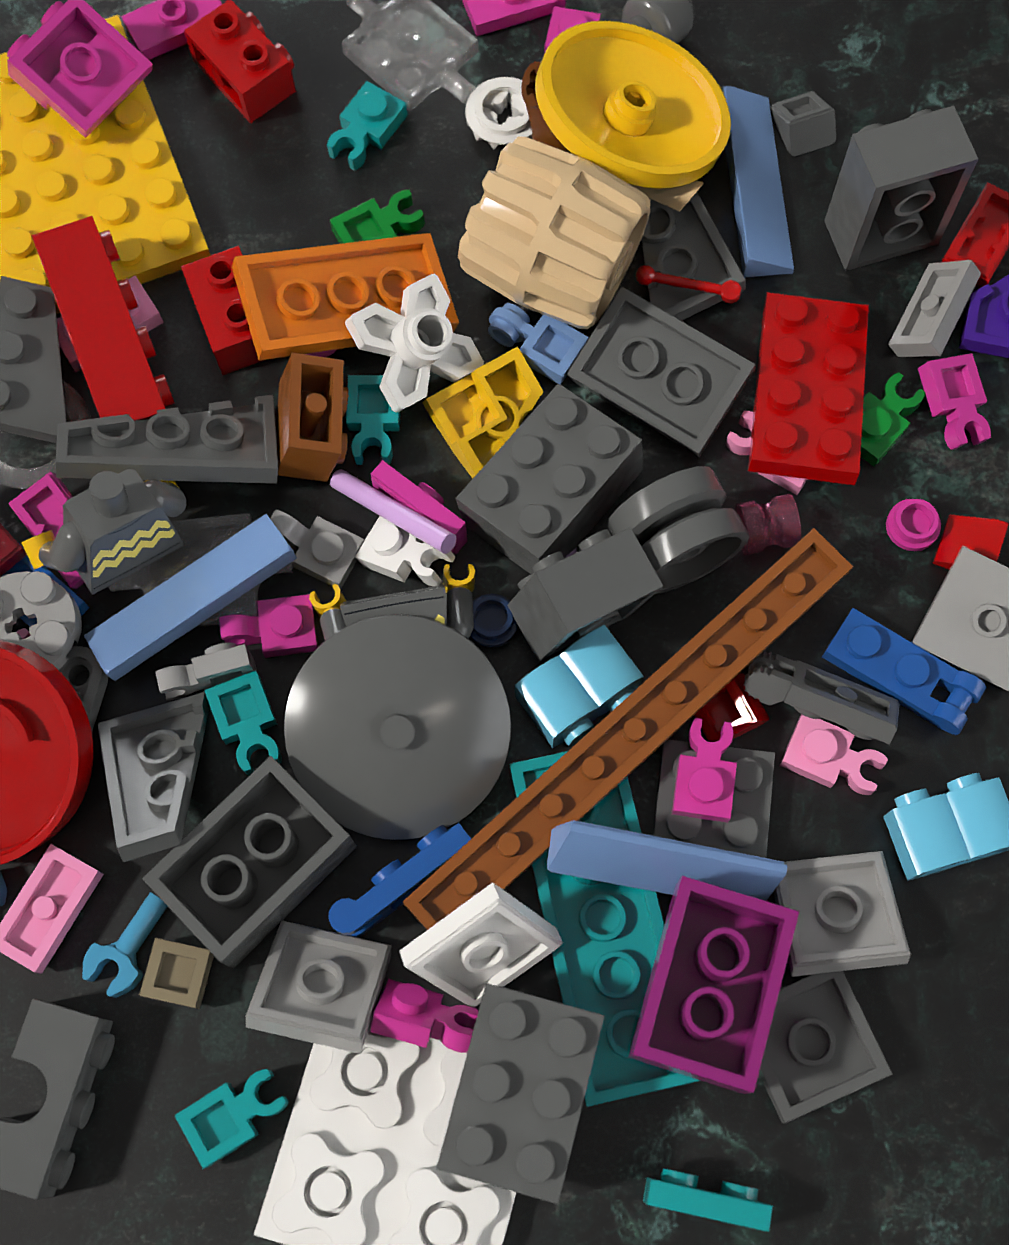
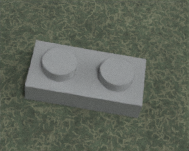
(934, 309)

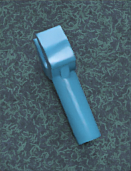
(125, 949)

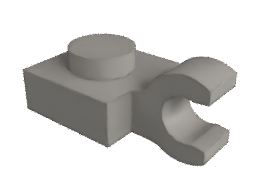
(321, 551)

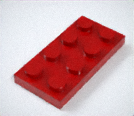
(810, 389)

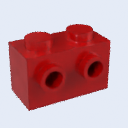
(241, 59)
(221, 309)

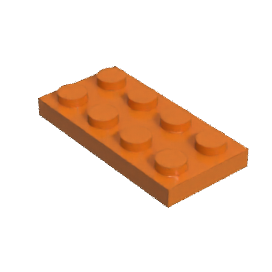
(306, 294)

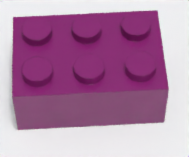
(714, 985)

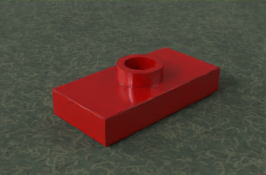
(984, 233)

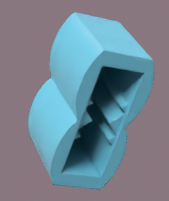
(578, 687)
(949, 827)

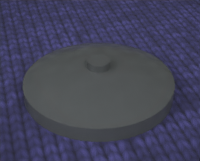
(397, 726)

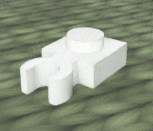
(397, 553)

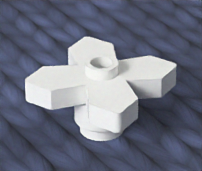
(416, 341)

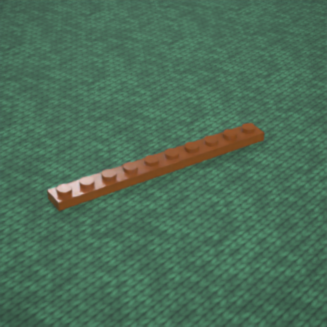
(634, 728)

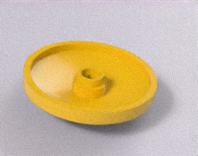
(632, 104)

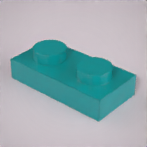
(733, 1205)

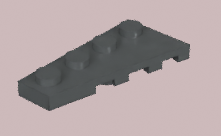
(173, 446)

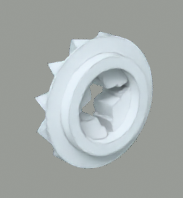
(490, 100)

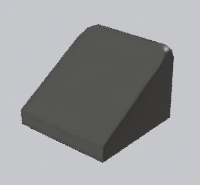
(804, 123)

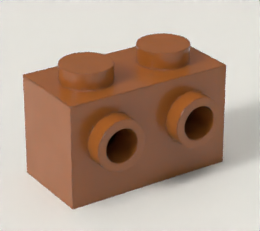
(311, 417)

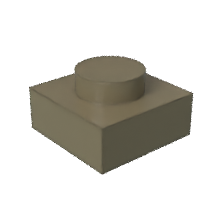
(177, 973)

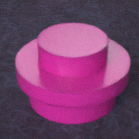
(913, 524)

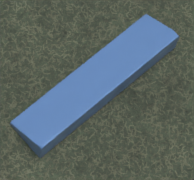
(756, 186)
(189, 597)
(656, 862)

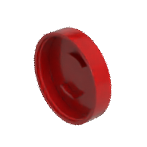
(42, 751)

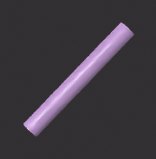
(393, 511)

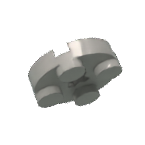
(53, 606)

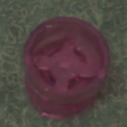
(770, 523)

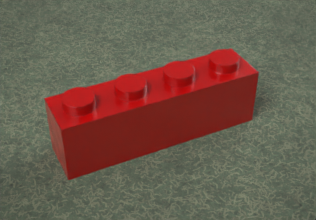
(99, 320)

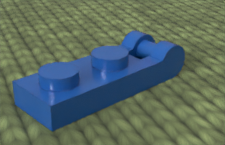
(903, 671)
(396, 883)

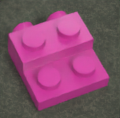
(77, 65)

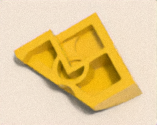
(485, 408)

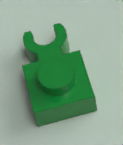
(372, 223)
(884, 421)

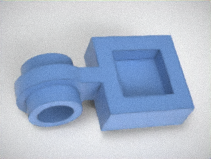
(547, 347)

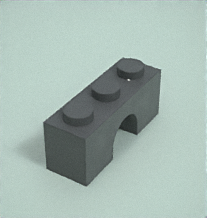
(68, 1052)

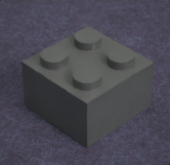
(583, 591)

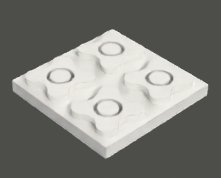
(368, 1152)

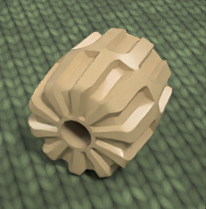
(553, 232)

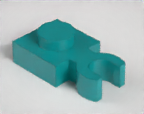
(367, 119)
(371, 416)
(242, 715)
(223, 1120)

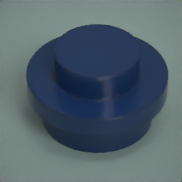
(493, 621)

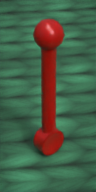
(729, 290)

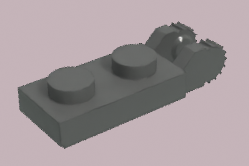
(823, 695)

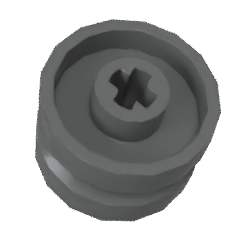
(682, 525)

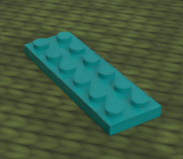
(606, 948)

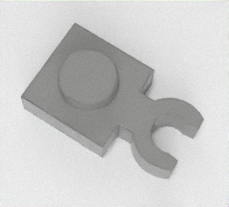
(217, 666)

